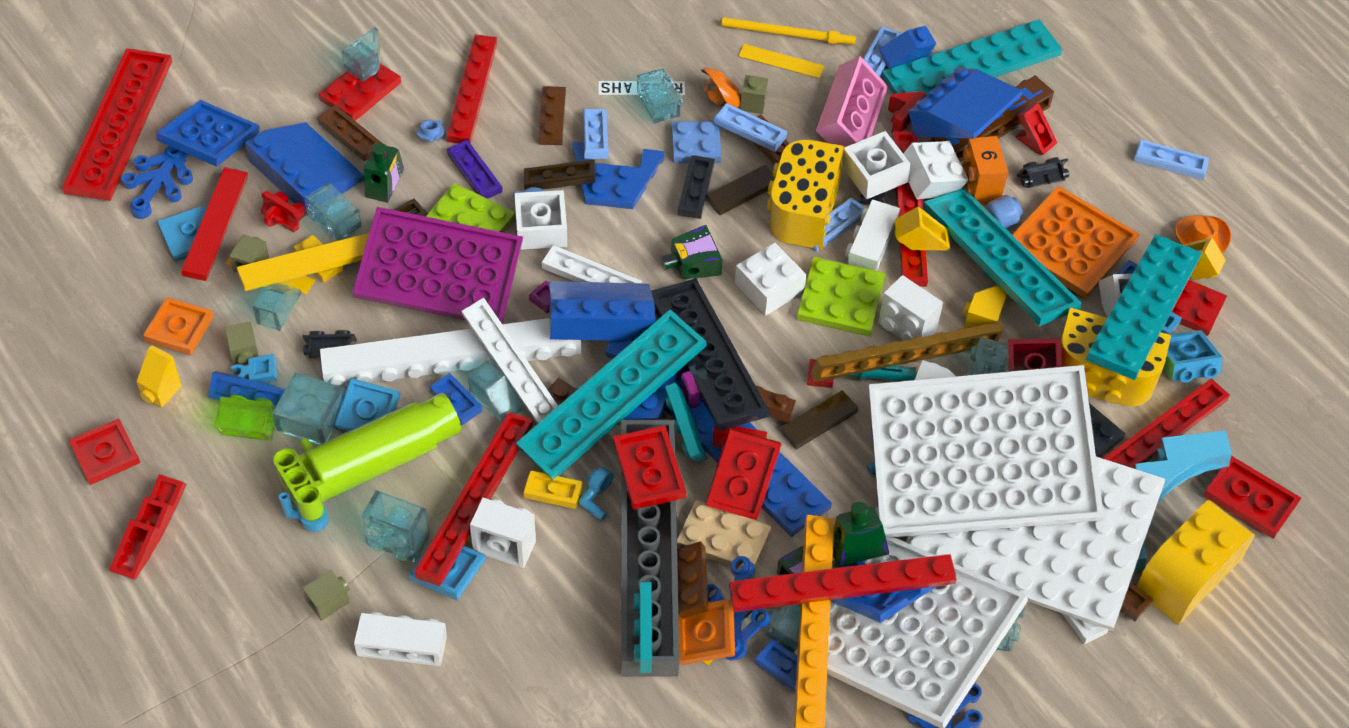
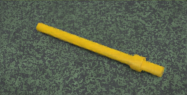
(832, 37)

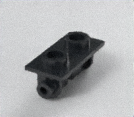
(1034, 173)
(319, 340)

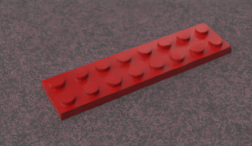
(117, 125)

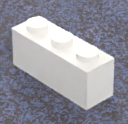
(872, 235)
(400, 639)

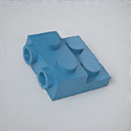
(1191, 357)

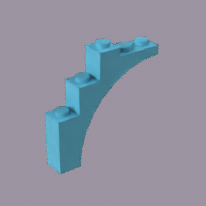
(1184, 458)

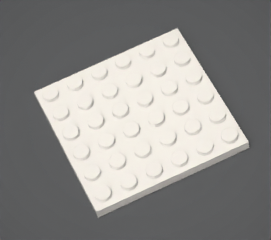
(928, 650)

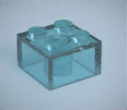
(308, 408)
(395, 526)

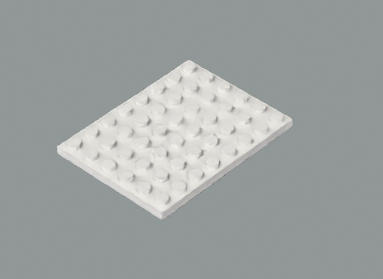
(985, 452)
(1066, 566)

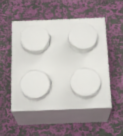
(876, 165)
(934, 169)
(541, 219)
(770, 279)
(909, 310)
(503, 532)

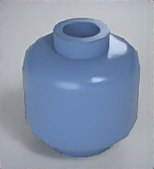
(1005, 210)

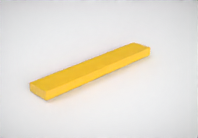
(302, 262)

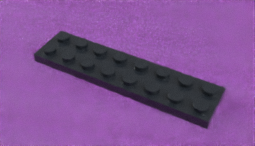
(717, 368)

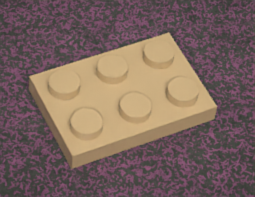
(724, 534)

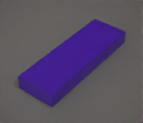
(474, 170)

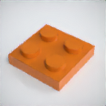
(178, 326)
(707, 634)

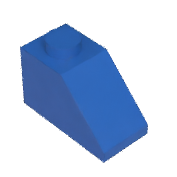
(908, 47)

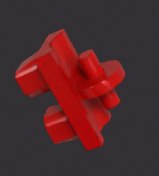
(279, 211)

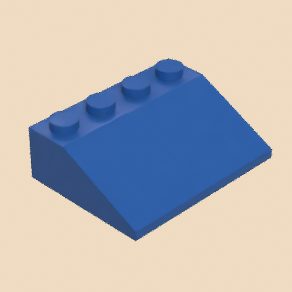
(962, 105)
(300, 161)
(599, 310)

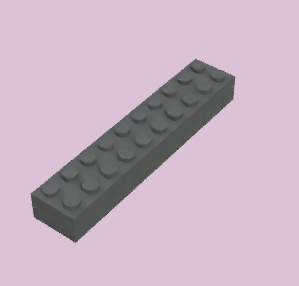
(649, 556)

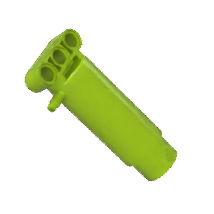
(364, 453)

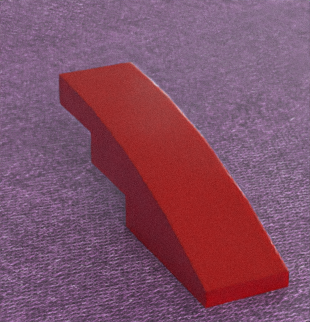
(148, 527)

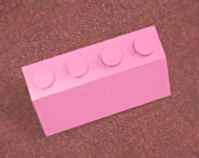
(852, 104)

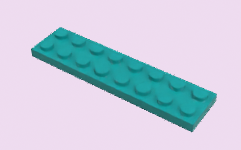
(992, 54)
(1002, 256)
(1144, 307)
(611, 394)

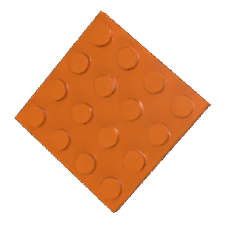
(1075, 240)

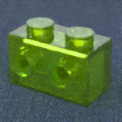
(245, 418)

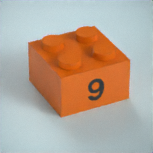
(984, 169)

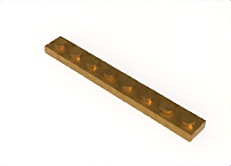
(903, 352)

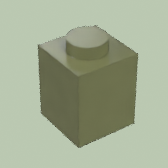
(754, 94)
(248, 251)
(241, 342)
(326, 594)

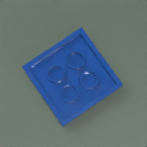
(207, 132)

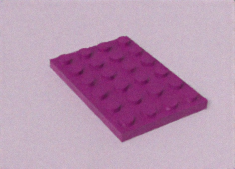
(436, 264)

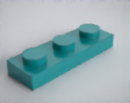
(684, 423)
(643, 627)

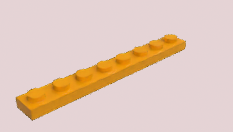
(813, 629)

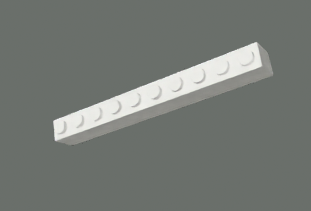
(435, 354)

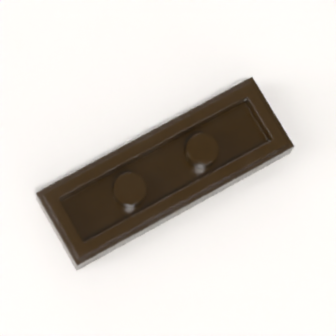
(560, 175)
(740, 190)
(819, 419)

